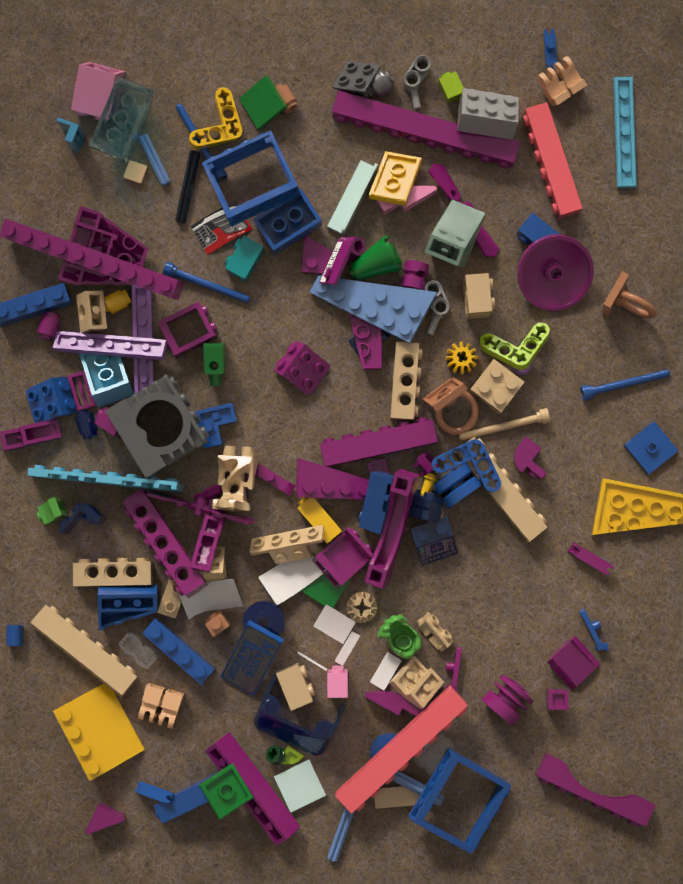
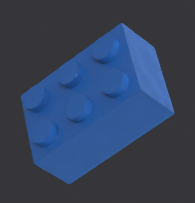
(287, 223)

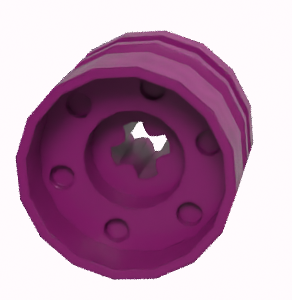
(507, 700)

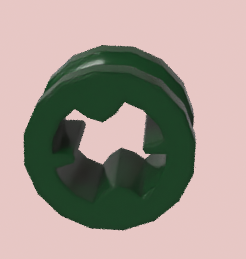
(273, 750)

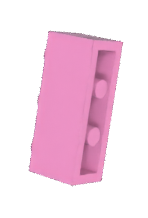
(337, 682)

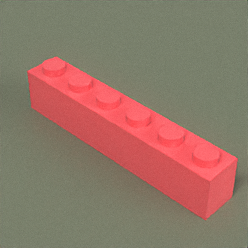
(552, 161)

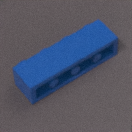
(34, 304)
(179, 650)

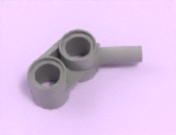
(418, 75)
(439, 299)

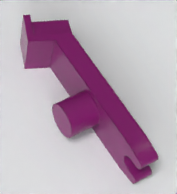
(275, 480)
(590, 558)
(454, 667)

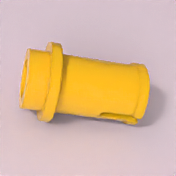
(430, 480)

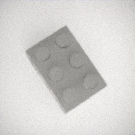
(488, 113)

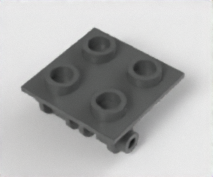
(356, 78)

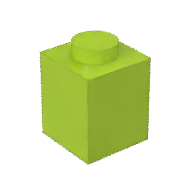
(450, 86)

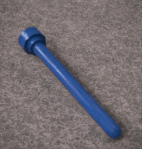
(205, 151)
(172, 271)
(590, 391)

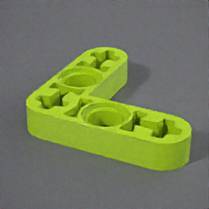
(521, 351)

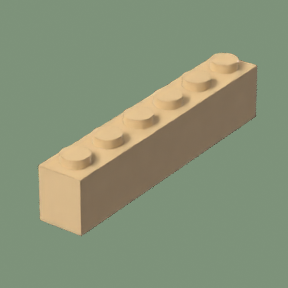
(509, 497)
(83, 650)

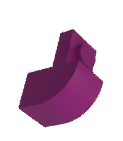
(523, 459)

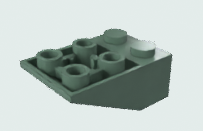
(456, 233)

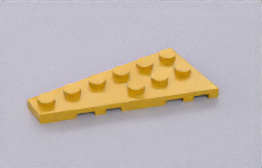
(635, 507)

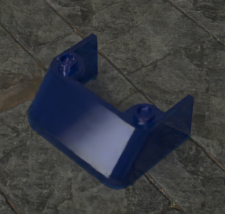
(289, 732)

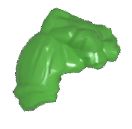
(400, 636)

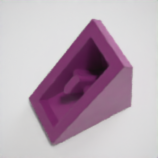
(104, 817)

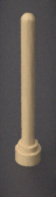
(540, 417)

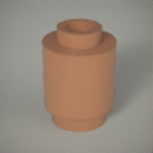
(288, 97)

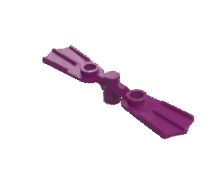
(444, 181)
(200, 507)

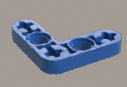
(467, 456)

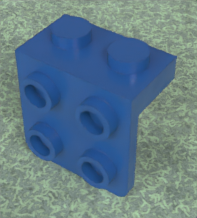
(51, 399)

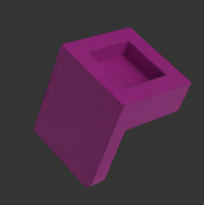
(556, 699)

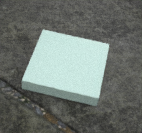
(300, 785)

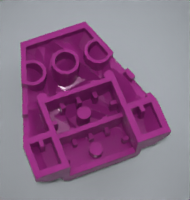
(104, 236)

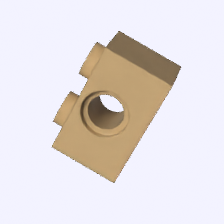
(91, 311)

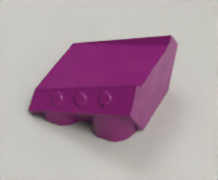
(573, 662)

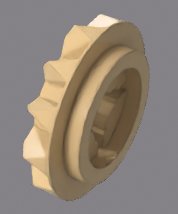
(355, 600)

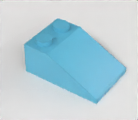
(106, 378)

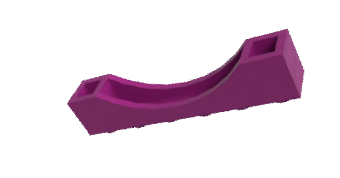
(400, 503)
(632, 806)

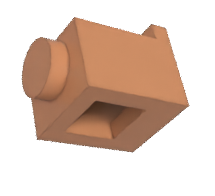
(217, 623)

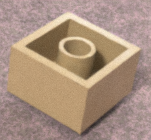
(478, 296)
(496, 386)
(295, 685)

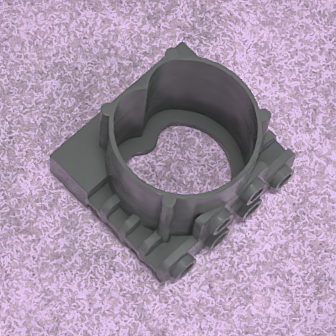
(126, 420)

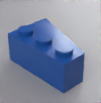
(376, 502)
(125, 603)

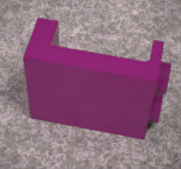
(343, 557)

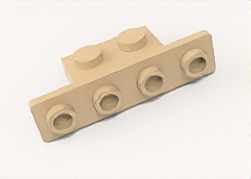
(288, 545)

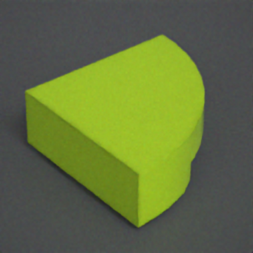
(292, 756)

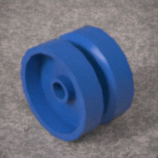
(456, 485)

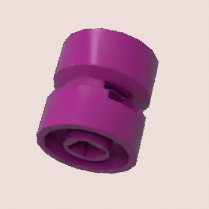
(415, 274)

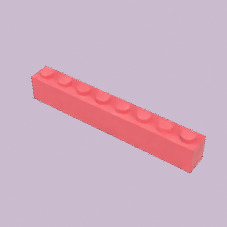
(401, 749)

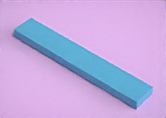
(624, 132)

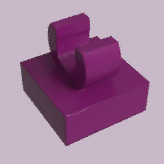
(425, 461)

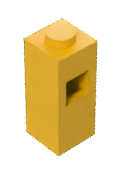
(317, 516)

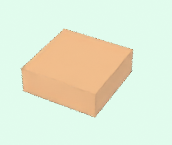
(135, 172)

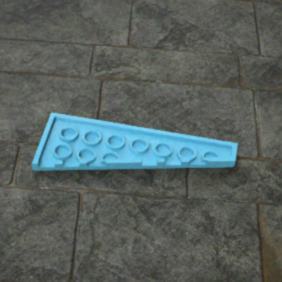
(111, 478)

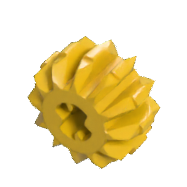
(468, 357)

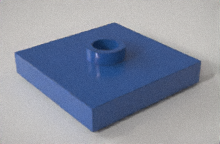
(651, 447)

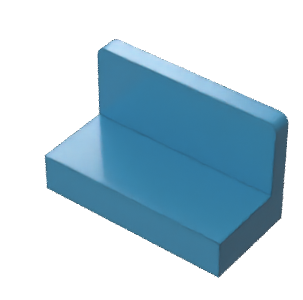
(74, 136)

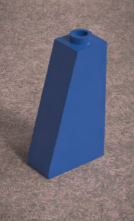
(182, 802)

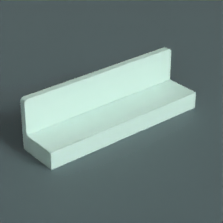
(352, 197)

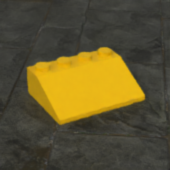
(98, 731)

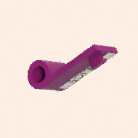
(344, 248)

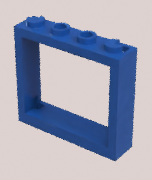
(261, 202)
(436, 784)

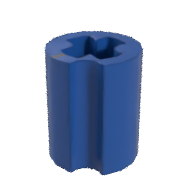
(14, 635)

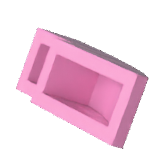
(417, 195)

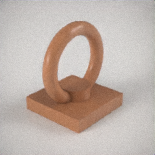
(619, 297)
(446, 396)

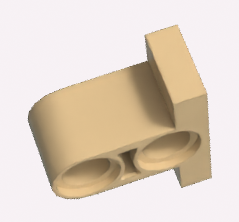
(218, 567)

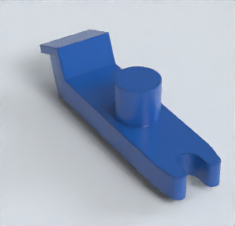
(550, 49)
(592, 627)
(154, 792)

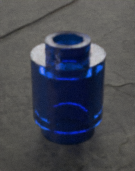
(86, 424)

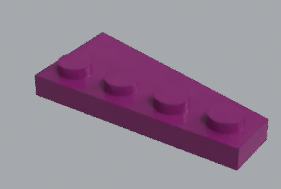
(368, 343)
(327, 483)

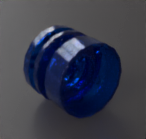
(266, 609)

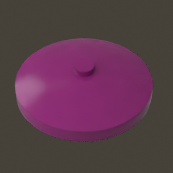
(555, 272)

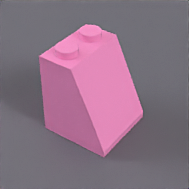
(93, 88)

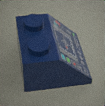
(434, 541)

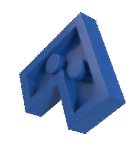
(213, 418)

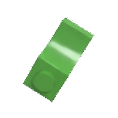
(52, 511)

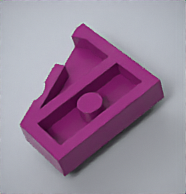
(314, 257)

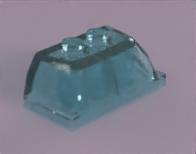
(122, 119)

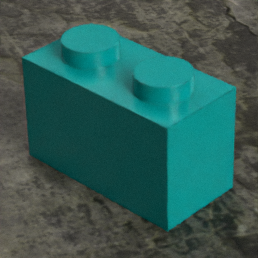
(244, 258)

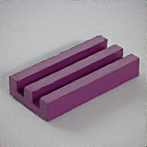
(86, 406)

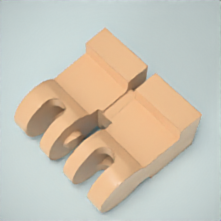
(570, 83)
(155, 697)

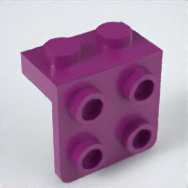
(302, 367)

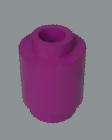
(48, 325)

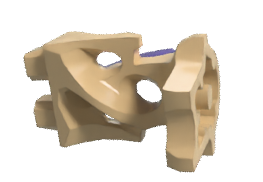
(238, 467)

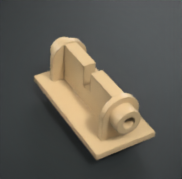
(170, 601)
(430, 624)

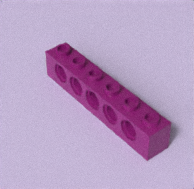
(140, 501)

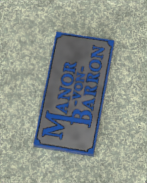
(251, 657)

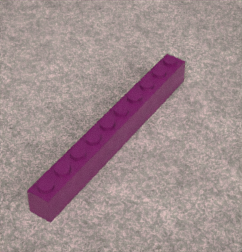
(423, 129)
(92, 259)

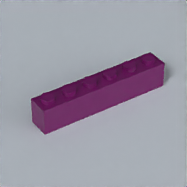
(378, 443)
(265, 805)

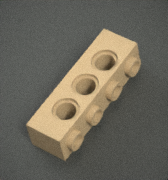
(402, 351)
(82, 575)

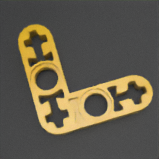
(222, 129)

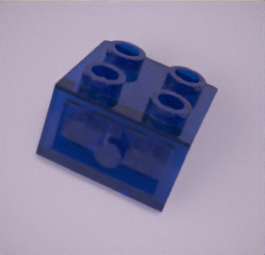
(82, 510)

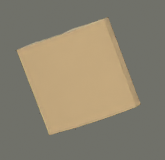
(416, 682)

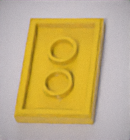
(395, 178)

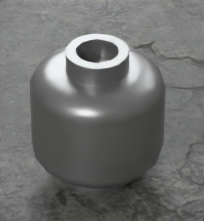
(382, 83)

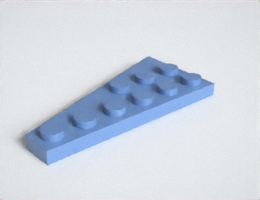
(383, 306)

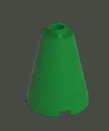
(376, 261)

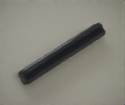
(187, 186)

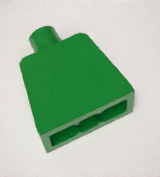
(217, 353)

